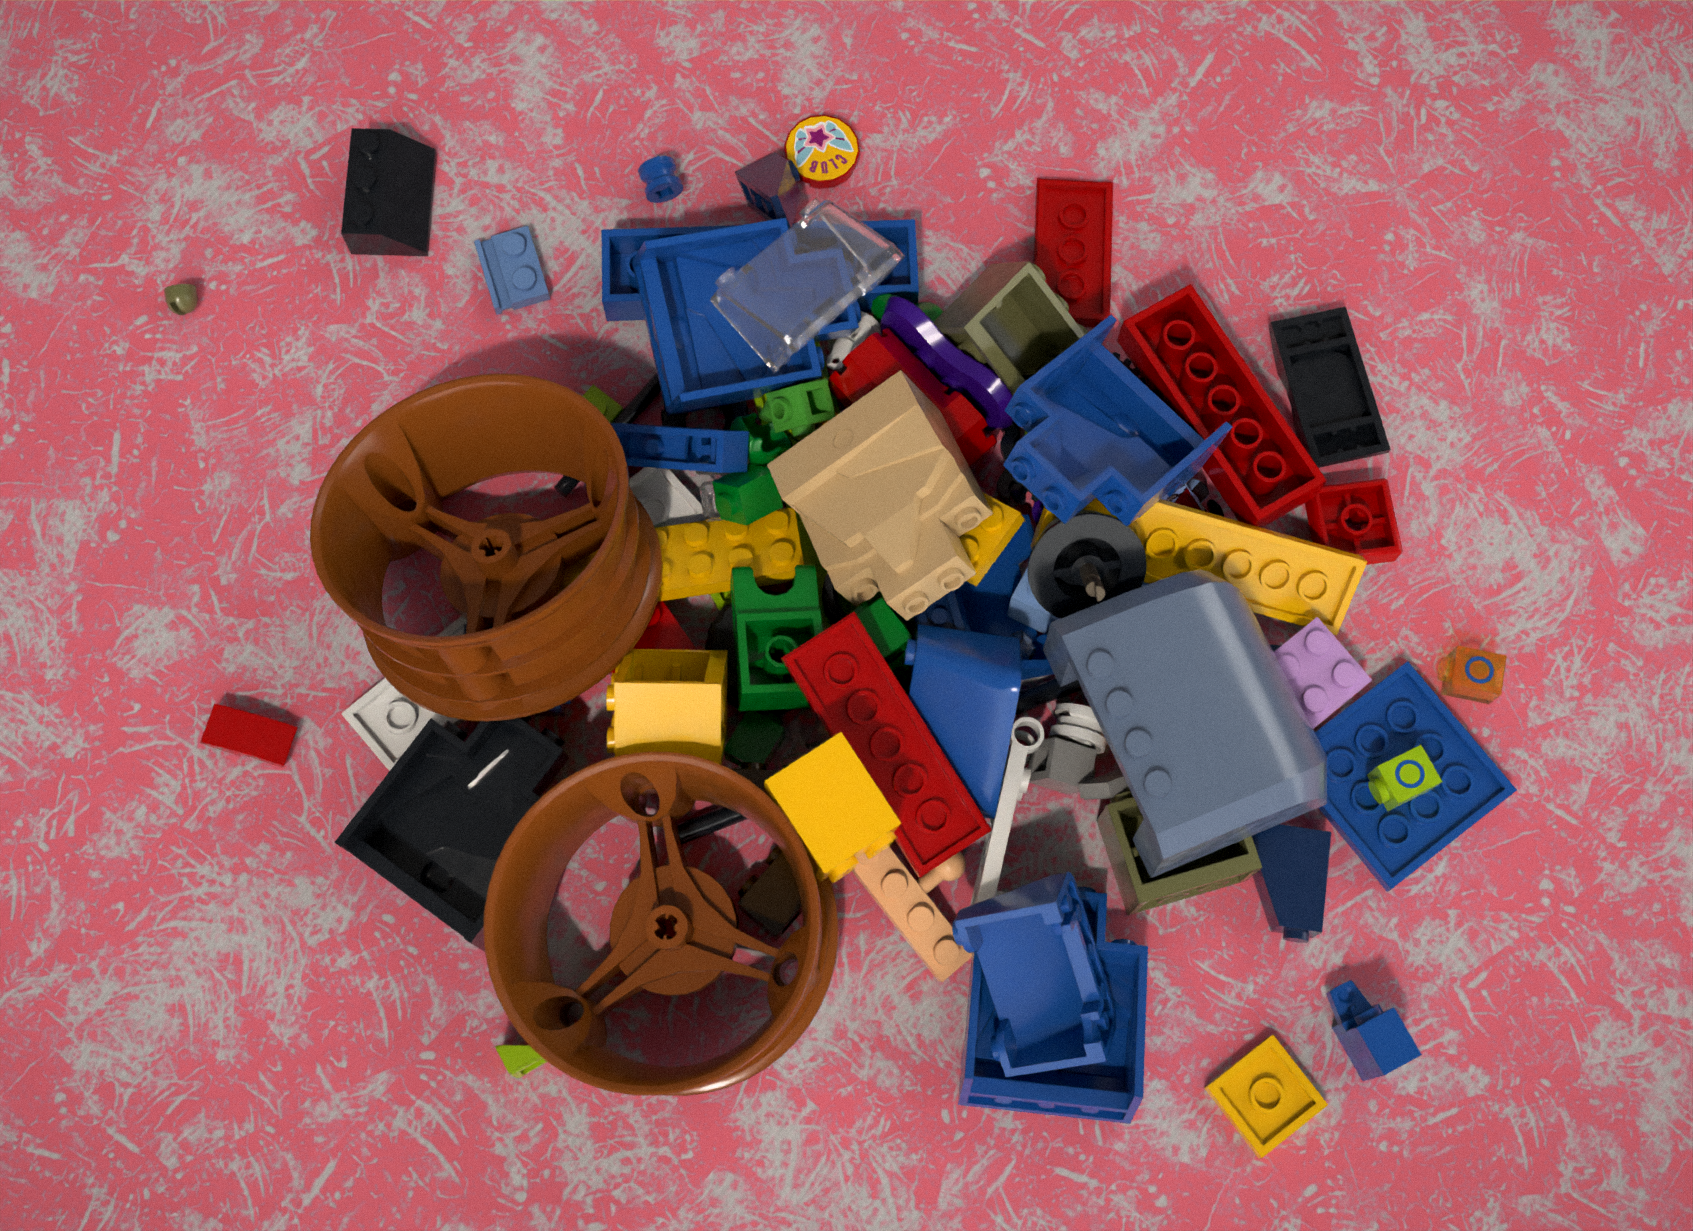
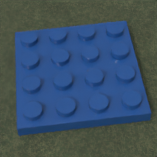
(1379, 727)

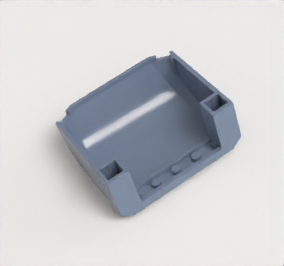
(1192, 714)

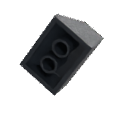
(388, 194)

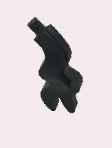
(1005, 484)

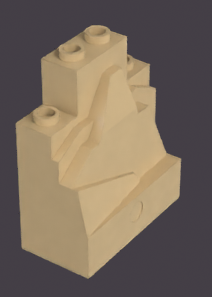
(885, 498)

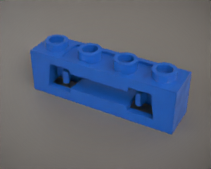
(683, 447)

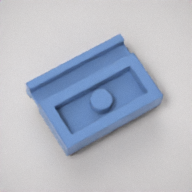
(512, 270)

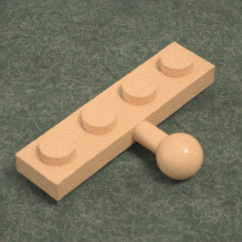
(912, 910)

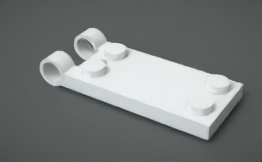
(1013, 785)

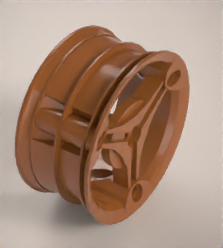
(504, 569)
(666, 965)

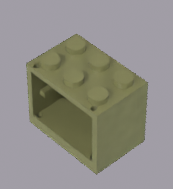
(1010, 322)
(1140, 892)

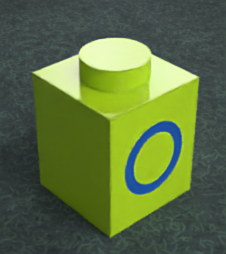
(1403, 778)

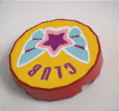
(823, 150)

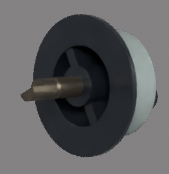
(1084, 563)

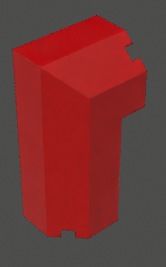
(886, 355)

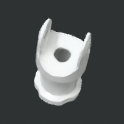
(844, 345)

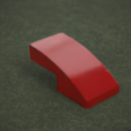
(248, 735)

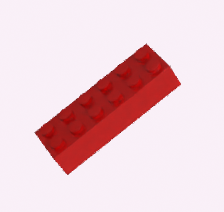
(1206, 382)

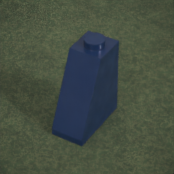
(1293, 879)

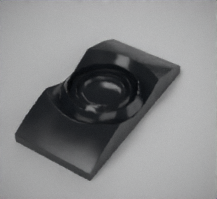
(1328, 387)

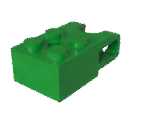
(767, 630)

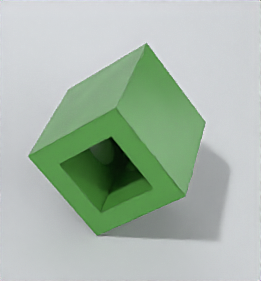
(801, 407)

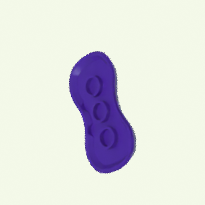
(947, 362)

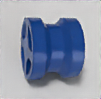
(660, 179)

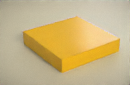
(1266, 1096)

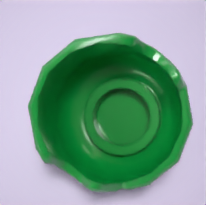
(763, 442)

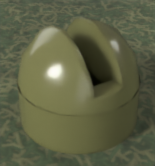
(181, 298)

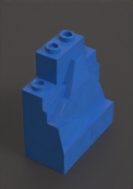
(693, 345)
(1100, 435)
(1091, 1091)

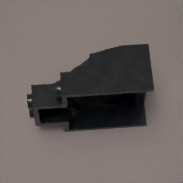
(450, 810)

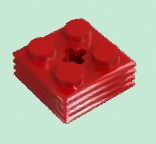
(1366, 504)

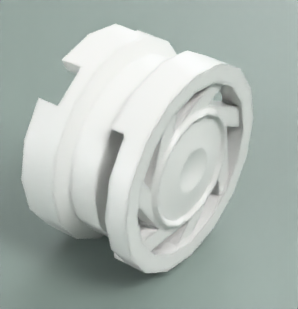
(1078, 725)

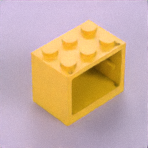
(669, 703)
(834, 808)

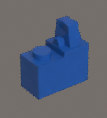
(1371, 1037)

